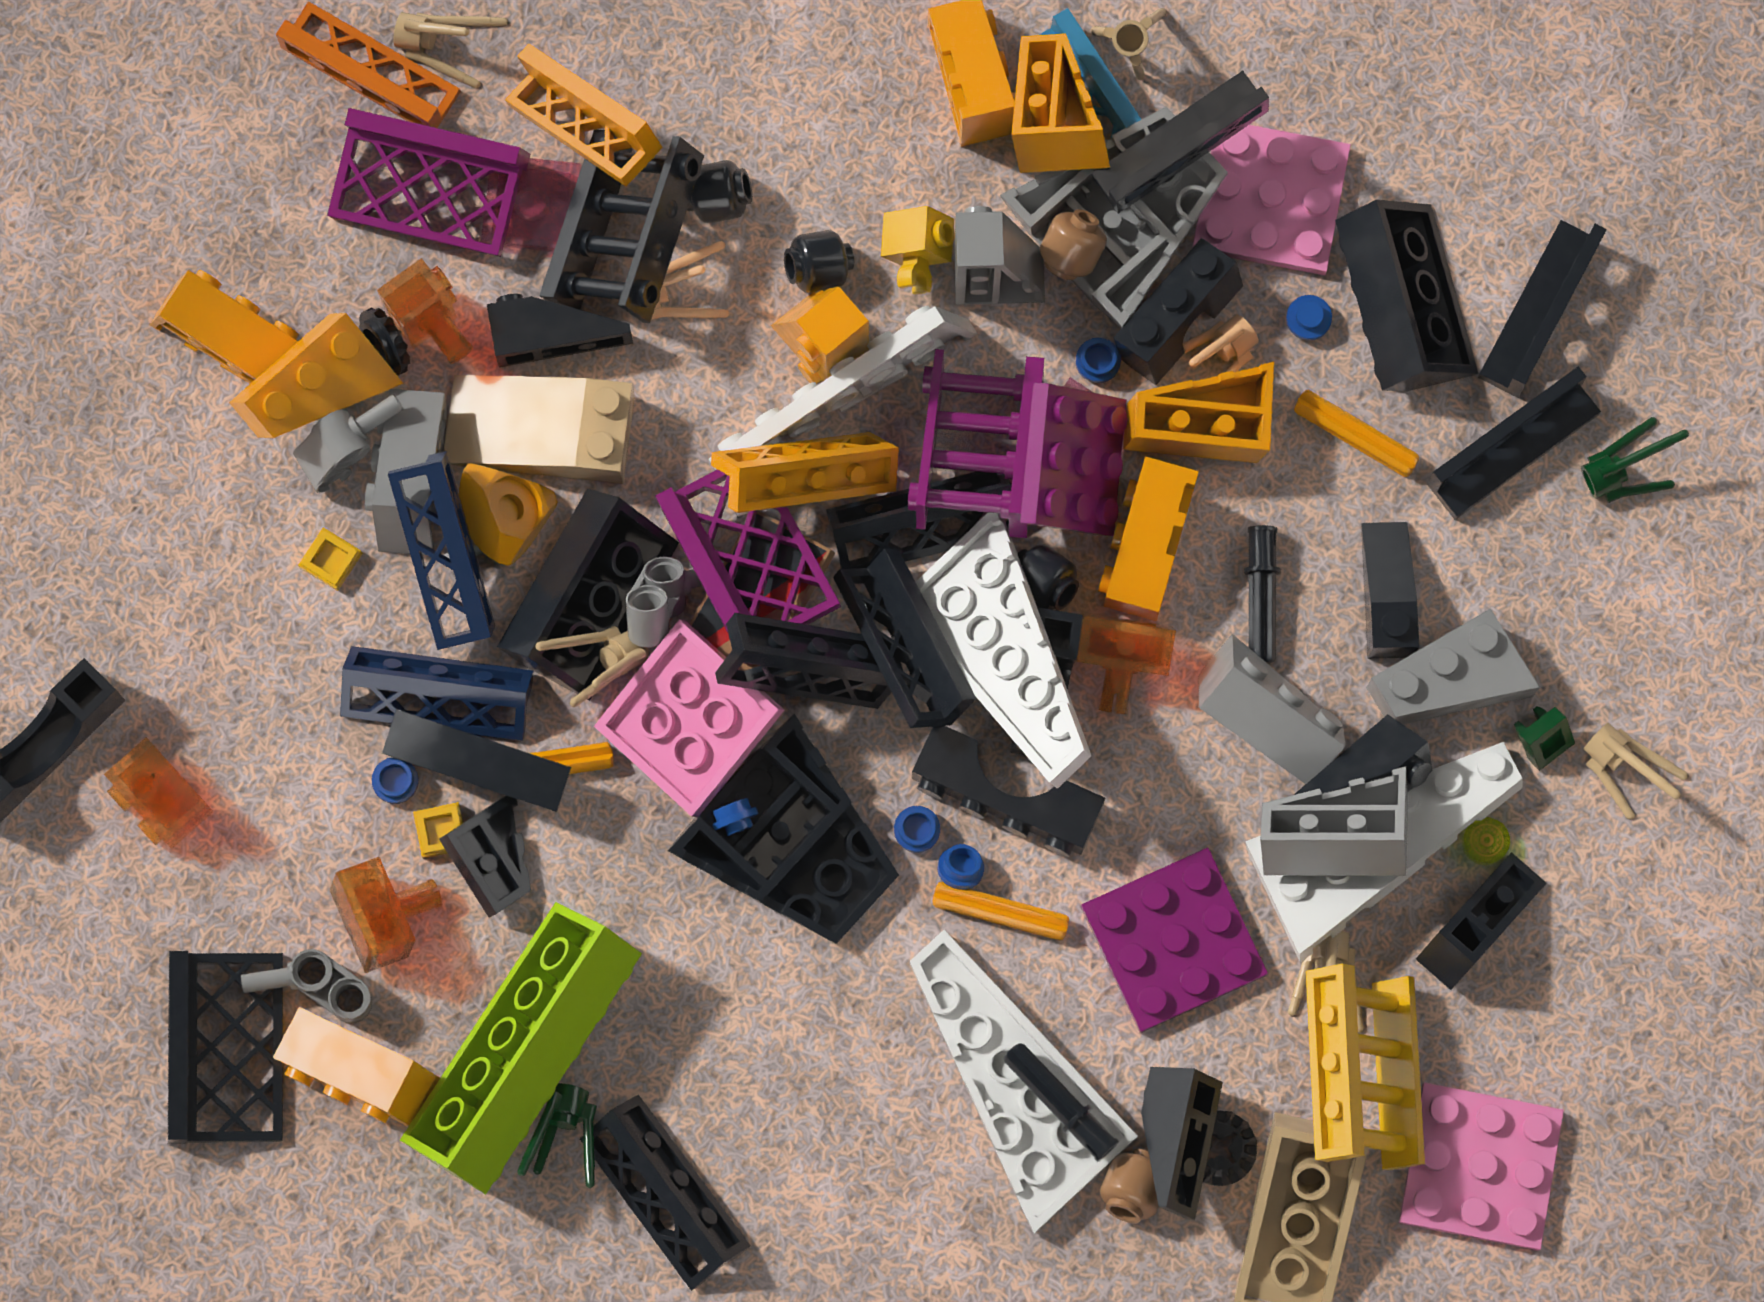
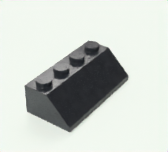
(1405, 295)
(584, 588)

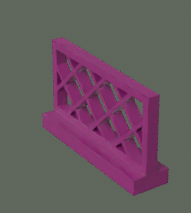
(438, 144)
(710, 569)

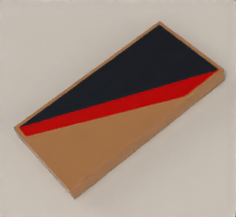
(706, 618)

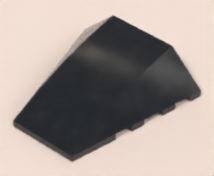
(806, 845)

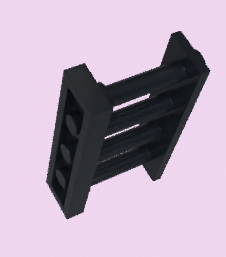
(587, 220)

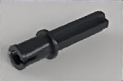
(1262, 591)
(1061, 1102)

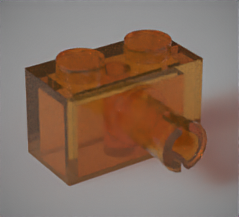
(423, 308)
(1124, 650)
(157, 793)
(377, 914)

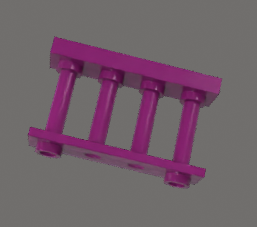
(1012, 464)

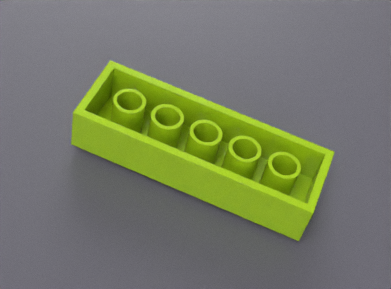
(521, 1047)

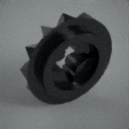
(385, 338)
(1242, 1150)

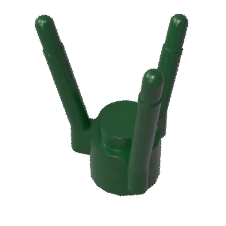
(1606, 474)
(563, 1111)

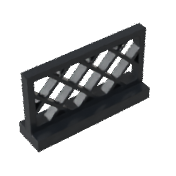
(183, 1048)

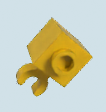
(915, 241)

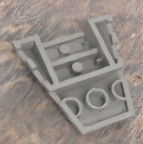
(1138, 237)

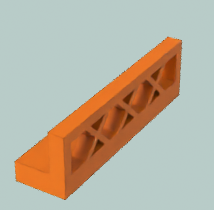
(364, 76)

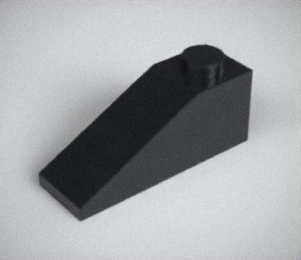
(541, 330)
(1389, 591)
(1374, 756)
(1480, 921)
(1178, 1130)

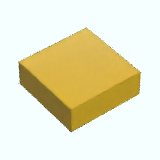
(330, 559)
(434, 824)

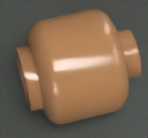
(1073, 244)
(1130, 1187)

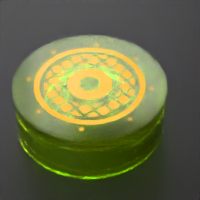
(1486, 841)

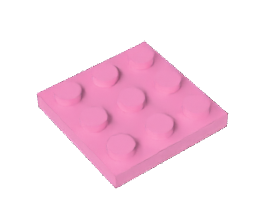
(1276, 199)
(684, 723)
(1483, 1167)

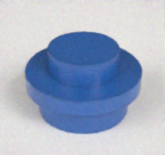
(1309, 317)
(1098, 360)
(395, 780)
(735, 817)
(917, 829)
(961, 867)

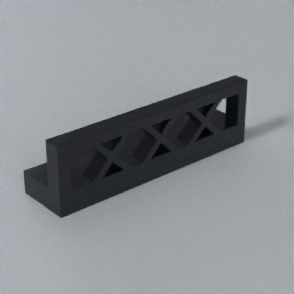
(1181, 141)
(1540, 307)
(1513, 444)
(890, 513)
(913, 641)
(806, 649)
(670, 1186)

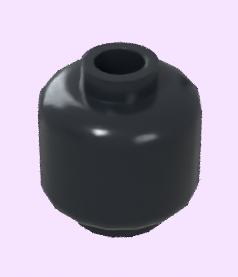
(720, 192)
(818, 261)
(1049, 576)

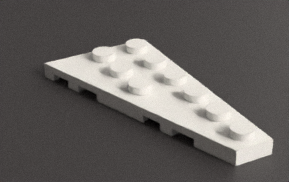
(859, 378)
(1003, 647)
(1437, 812)
(1028, 1138)

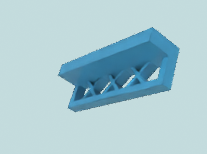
(1095, 74)

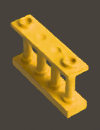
(1336, 1067)

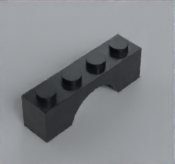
(67, 719)
(1060, 815)

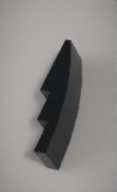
(476, 760)

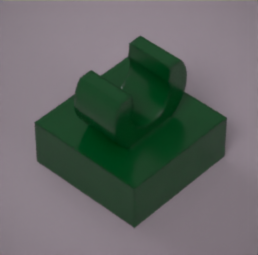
(1545, 737)

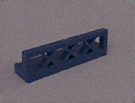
(459, 546)
(437, 678)

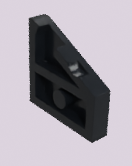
(491, 856)

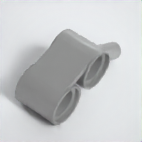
(340, 442)
(657, 597)
(324, 993)

